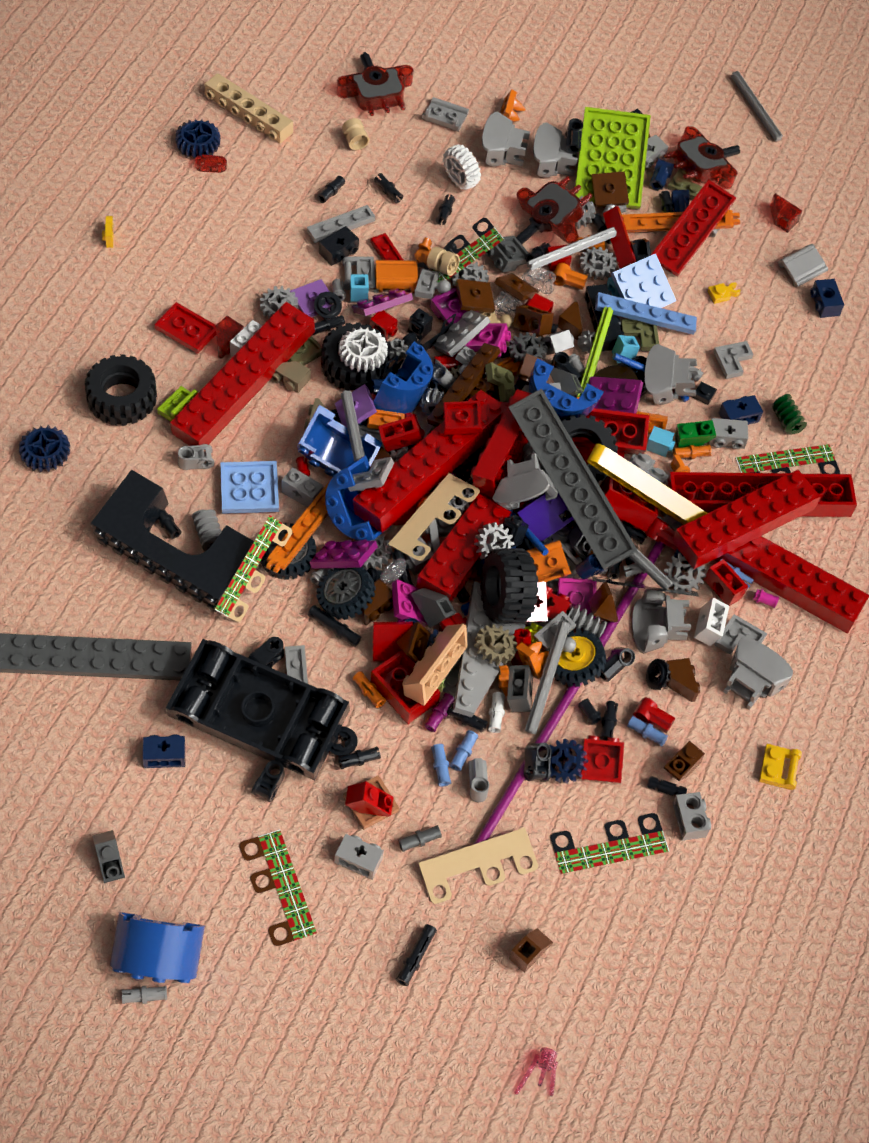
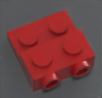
(603, 758)

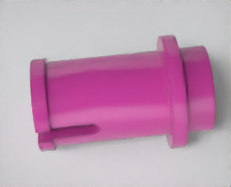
(765, 598)

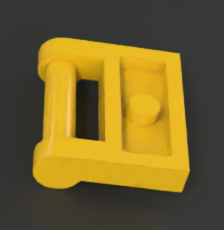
(773, 766)

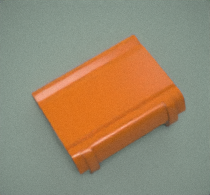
(396, 274)
(551, 565)

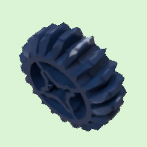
(197, 138)
(33, 452)

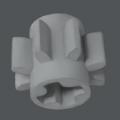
(586, 340)
(397, 348)

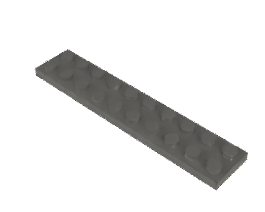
(573, 479)
(94, 656)

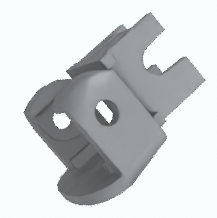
(502, 136)
(551, 152)
(667, 371)
(524, 482)
(657, 624)
(756, 668)

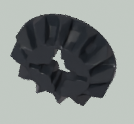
(330, 298)
(653, 670)
(350, 744)

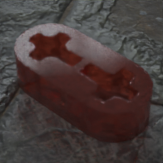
(211, 163)

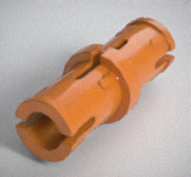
(693, 451)
(376, 698)

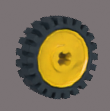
(583, 662)

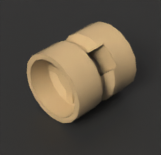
(355, 134)
(443, 261)

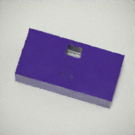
(544, 515)

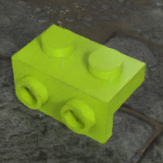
(176, 403)

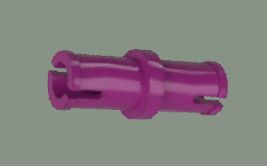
(439, 712)

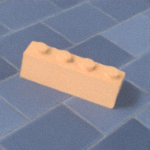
(436, 663)

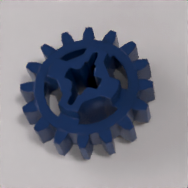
(574, 761)

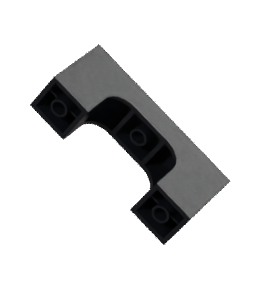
(126, 527)

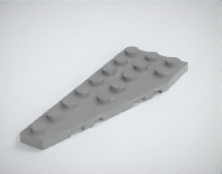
(474, 673)

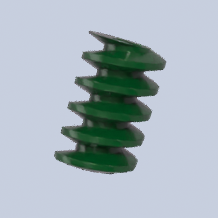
(789, 414)

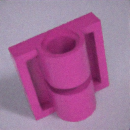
(404, 603)

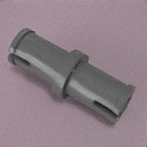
(420, 838)

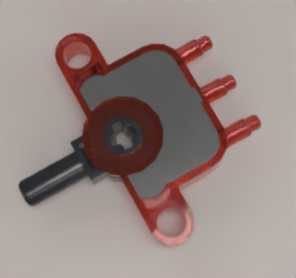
(376, 86)
(703, 159)
(553, 210)

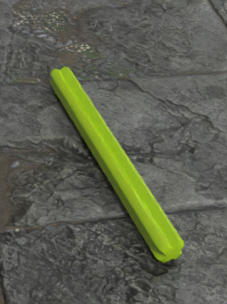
(596, 347)

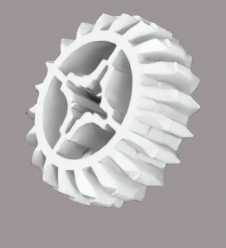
(461, 167)
(371, 356)

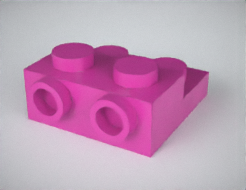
(493, 334)

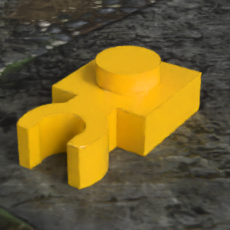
(107, 234)
(721, 293)

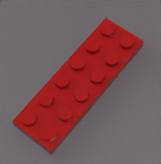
(693, 227)

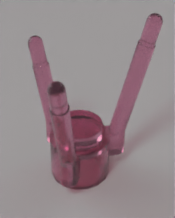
(546, 1061)

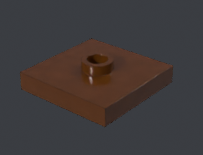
(609, 189)
(516, 286)
(475, 296)

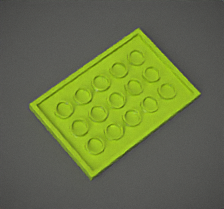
(613, 144)

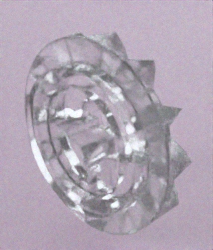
(393, 570)

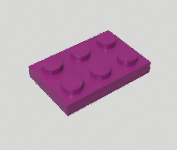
(381, 302)
(618, 393)
(343, 554)

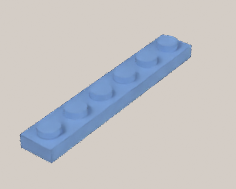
(647, 313)

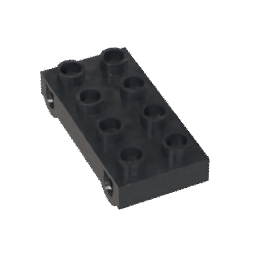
(258, 708)

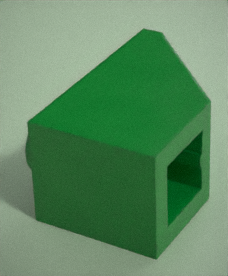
(694, 433)

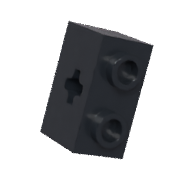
(338, 245)

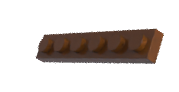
(466, 381)

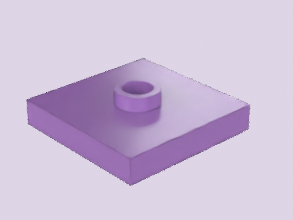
(307, 294)
(363, 405)

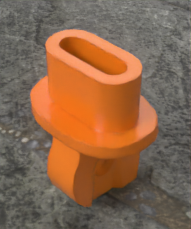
(424, 249)
(678, 465)

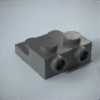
(508, 254)

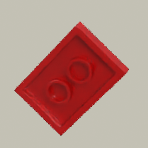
(186, 327)

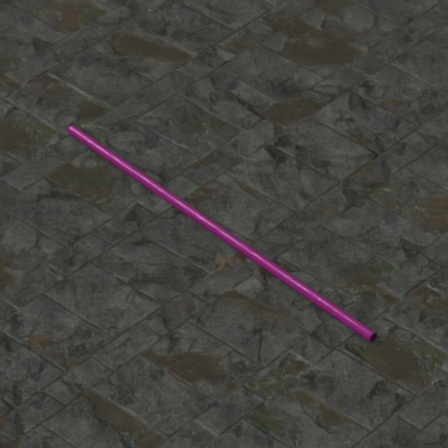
(563, 705)

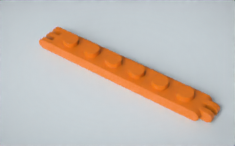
(664, 221)
(301, 532)

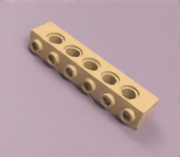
(248, 108)

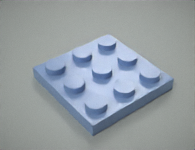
(644, 283)
(249, 487)

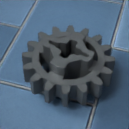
(527, 344)

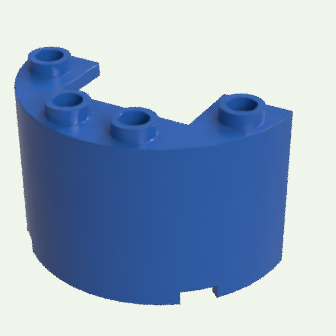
(402, 395)
(563, 403)
(328, 443)
(340, 503)
(156, 948)

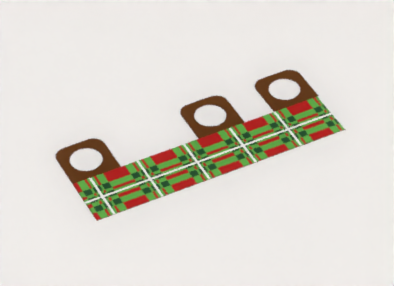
(284, 879)

